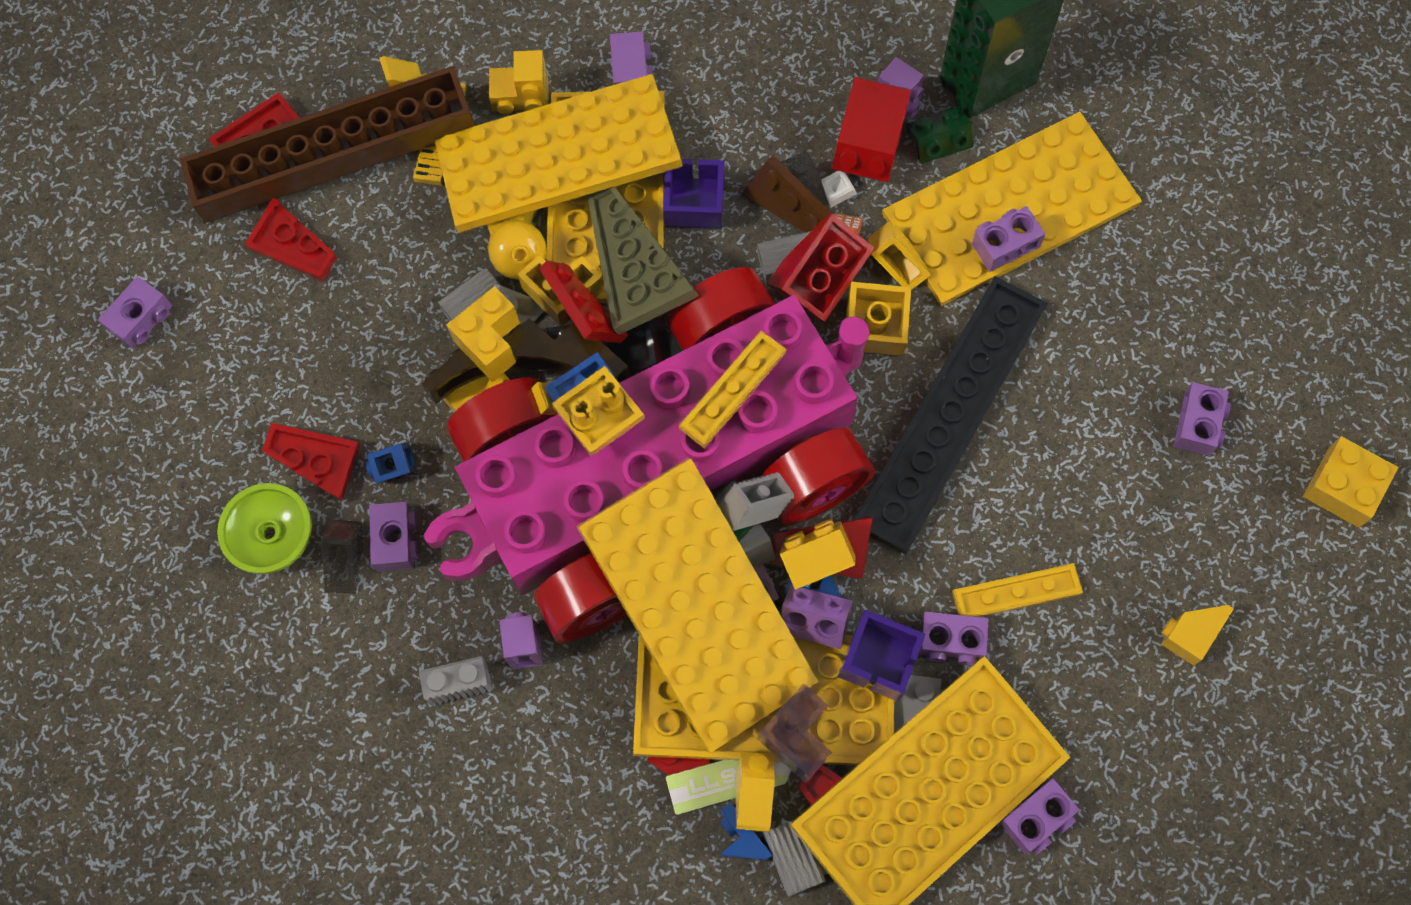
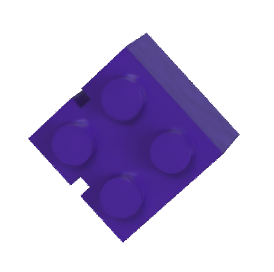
(695, 200)
(879, 654)

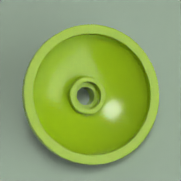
(250, 516)

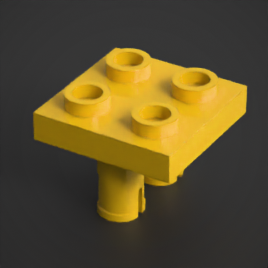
(598, 411)

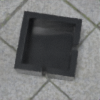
(643, 346)

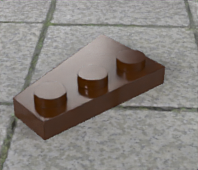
(785, 196)

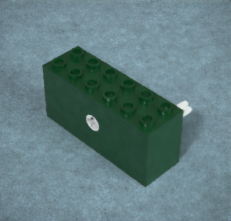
(996, 49)

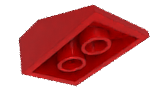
(871, 129)
(821, 267)

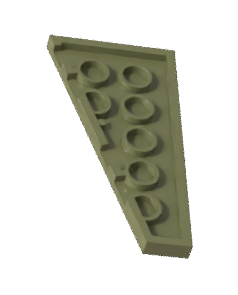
(634, 266)

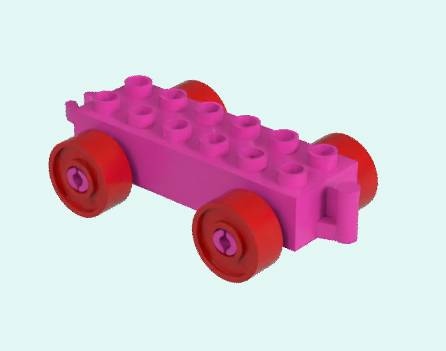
(539, 482)

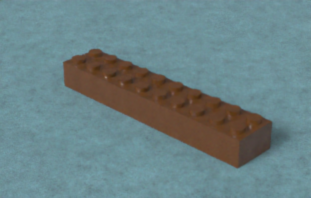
(325, 144)

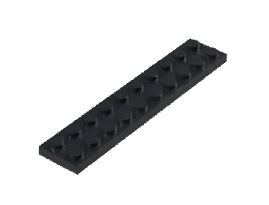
(950, 414)

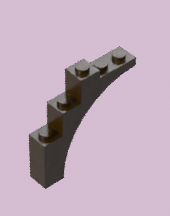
(533, 351)

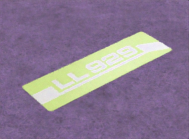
(710, 784)

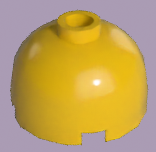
(515, 246)

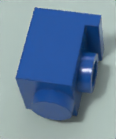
(403, 459)

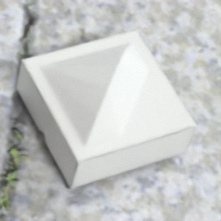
(837, 188)

